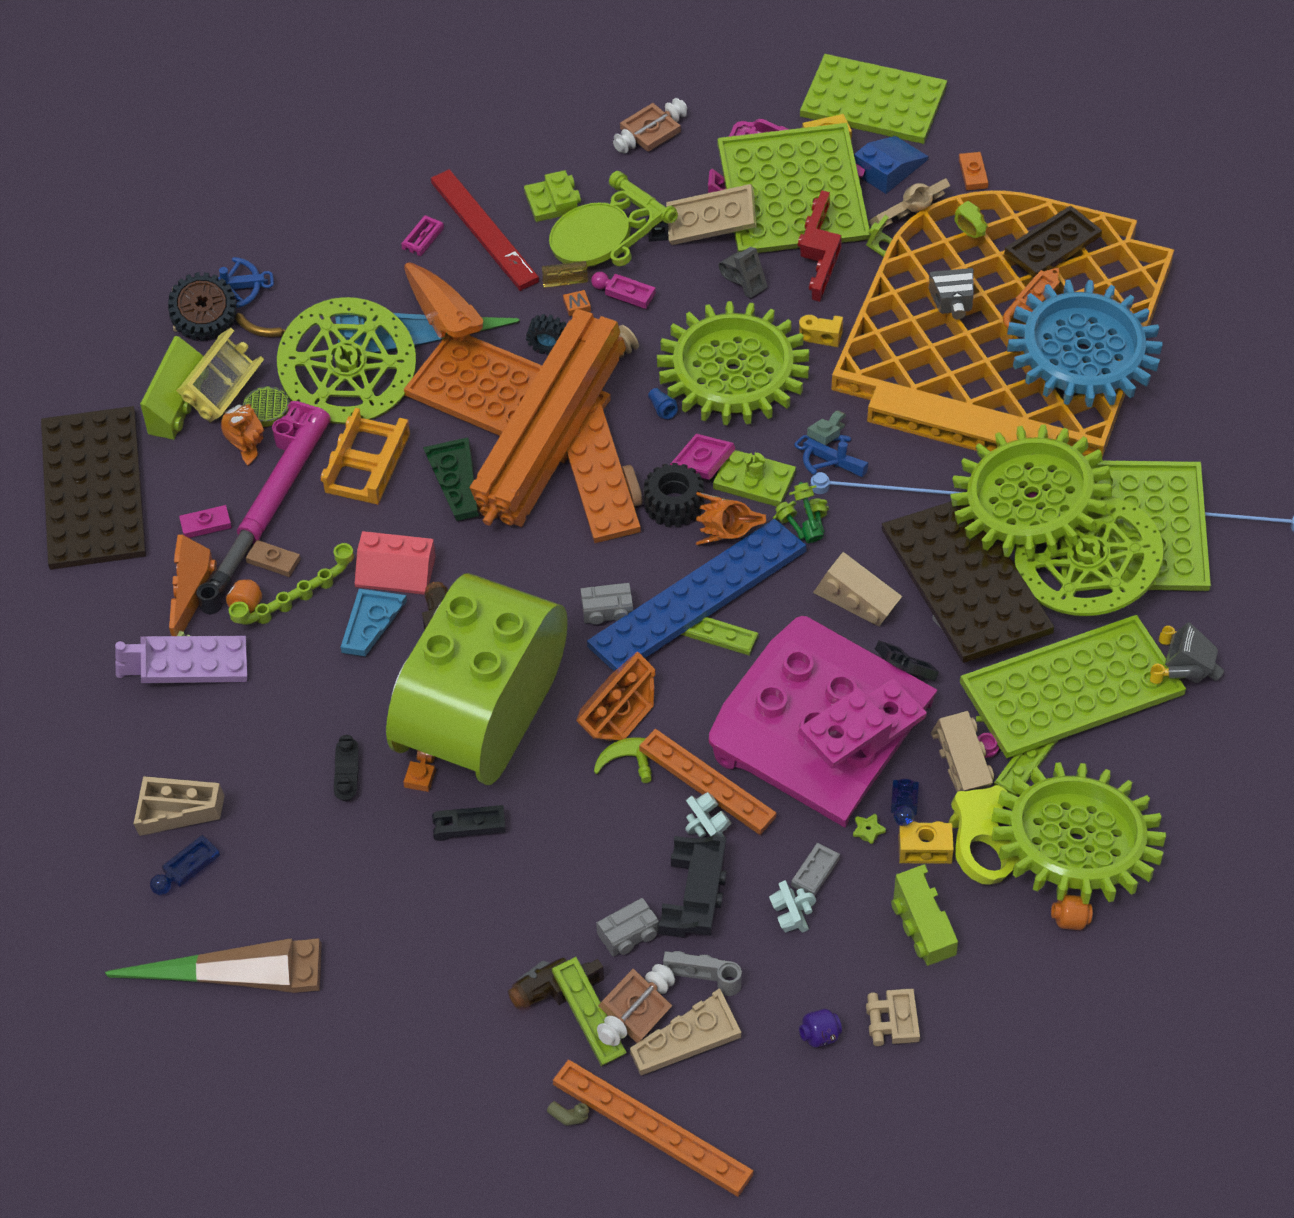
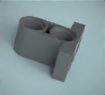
(745, 270)

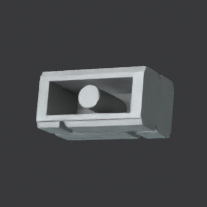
(606, 603)
(628, 927)

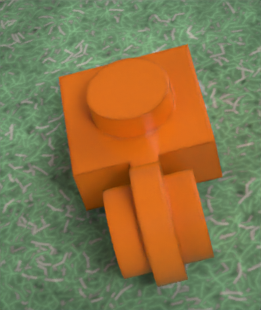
(420, 775)

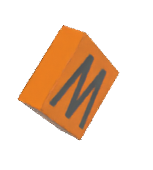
(576, 300)

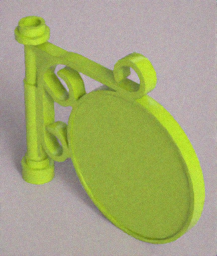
(603, 230)

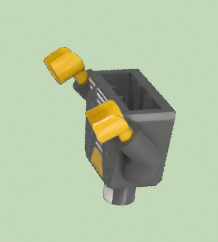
(1188, 656)

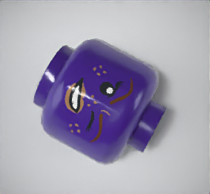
(820, 1028)

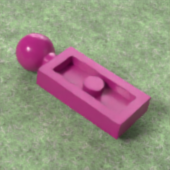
(624, 289)

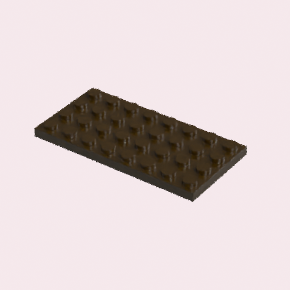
(92, 488)
(968, 589)

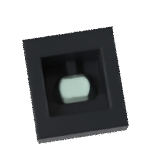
(659, 232)

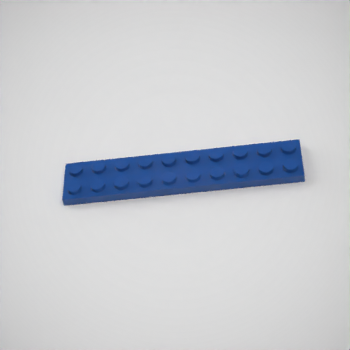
(697, 595)

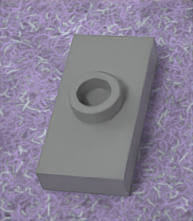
(815, 869)

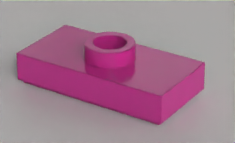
(205, 521)

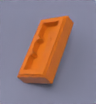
(973, 171)

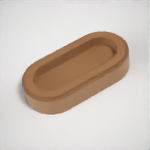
(633, 485)

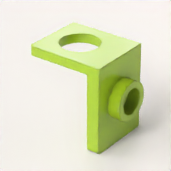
(878, 236)

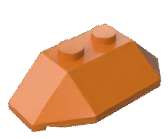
(620, 701)

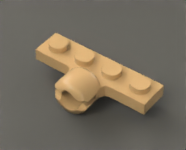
(914, 199)

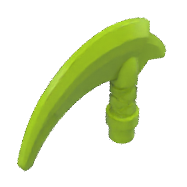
(626, 747)

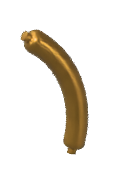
(260, 331)

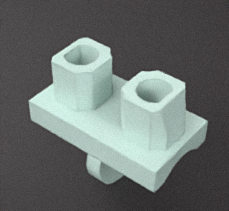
(701, 807)
(786, 898)

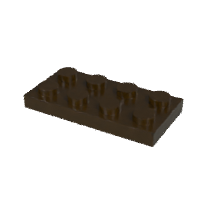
(1053, 241)

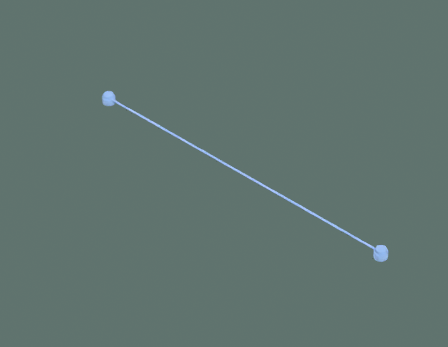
(822, 482)

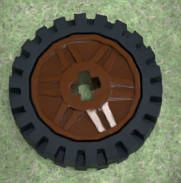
(187, 301)

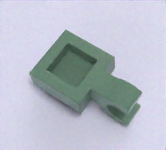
(826, 431)

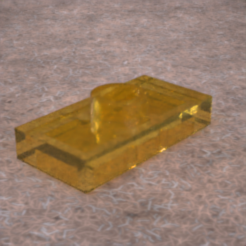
(564, 274)

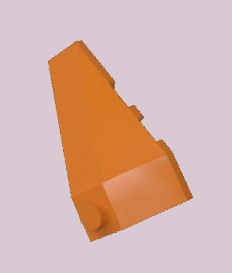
(192, 569)

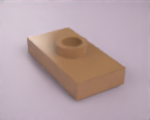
(273, 558)

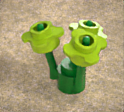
(815, 509)

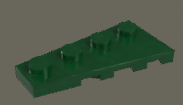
(455, 473)

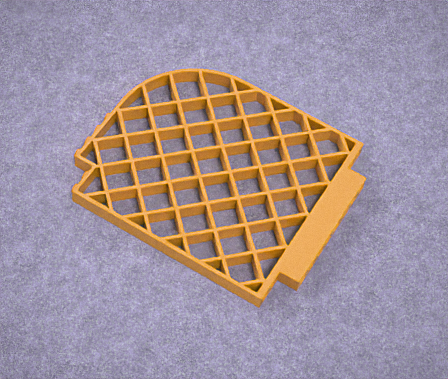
(973, 421)

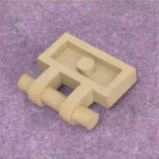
(902, 1017)

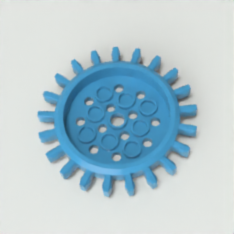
(1075, 313)

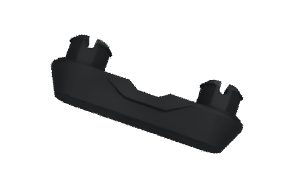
(346, 768)

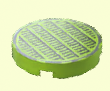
(268, 404)

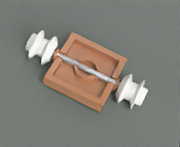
(650, 126)
(635, 1005)

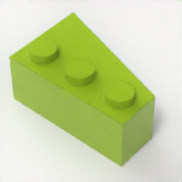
(923, 917)

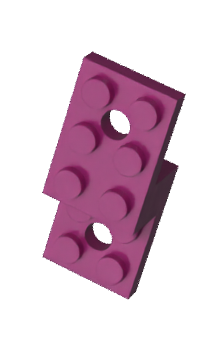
(862, 722)

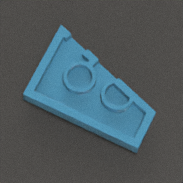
(369, 619)

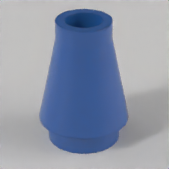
(664, 405)

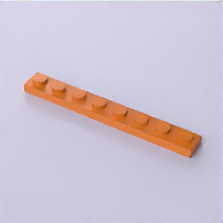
(653, 1128)

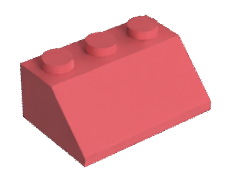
(394, 562)

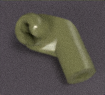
(571, 1116)

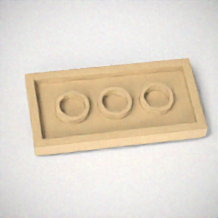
(713, 214)

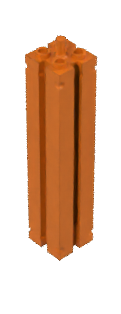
(547, 418)

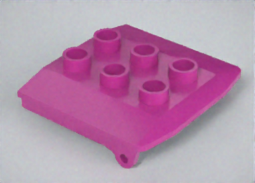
(787, 686)

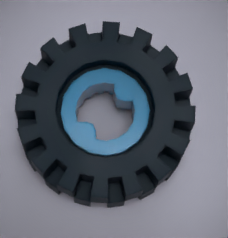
(544, 333)

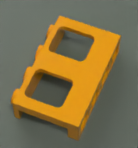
(379, 465)

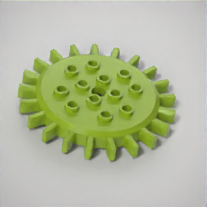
(738, 392)
(1009, 466)
(1074, 866)

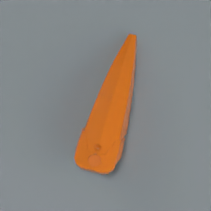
(442, 304)

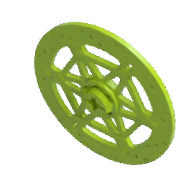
(348, 350)
(1091, 562)

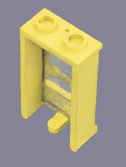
(218, 377)

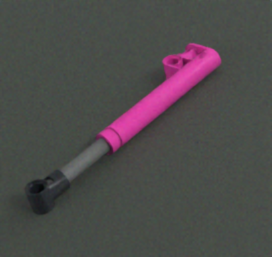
(298, 436)

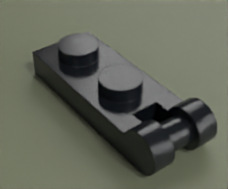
(468, 822)

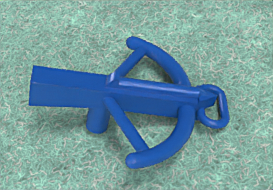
(245, 281)
(831, 455)

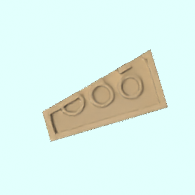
(695, 1032)

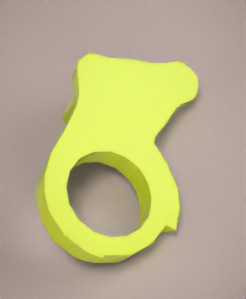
(973, 819)

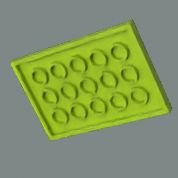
(874, 98)

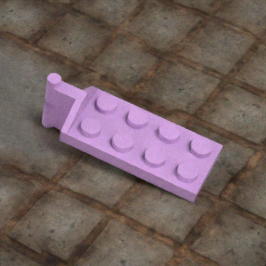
(183, 659)

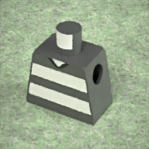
(952, 291)

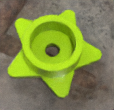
(868, 835)

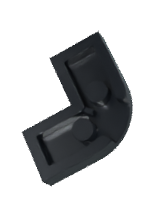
(897, 657)

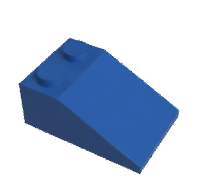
(888, 162)

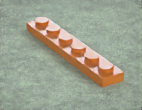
(706, 779)

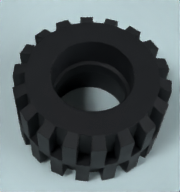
(671, 480)

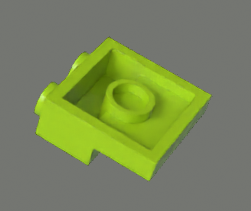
(553, 196)

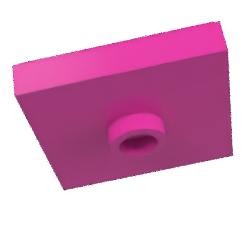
(705, 455)

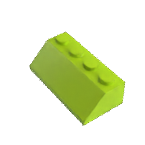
(162, 404)

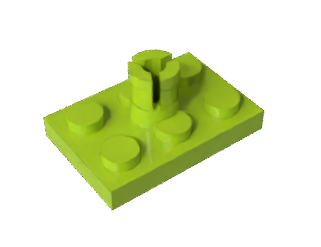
(755, 478)

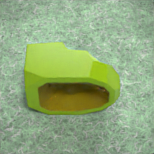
(970, 220)

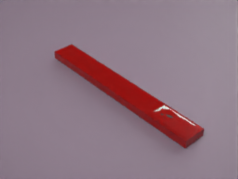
(485, 230)

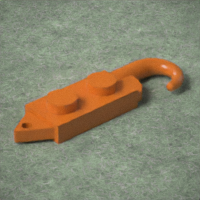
(1035, 287)

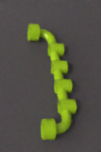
(240, 613)

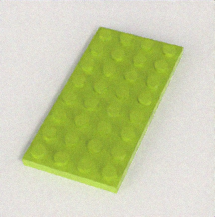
(1070, 686)

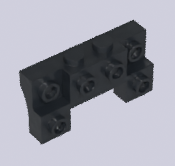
(702, 897)

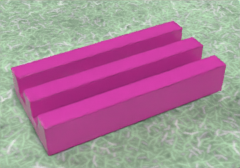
(426, 237)

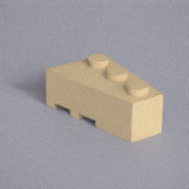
(857, 590)

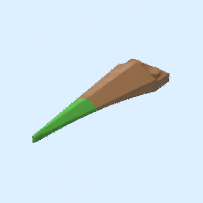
(271, 965)

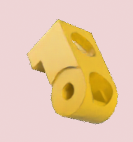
(821, 330)

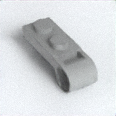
(705, 968)

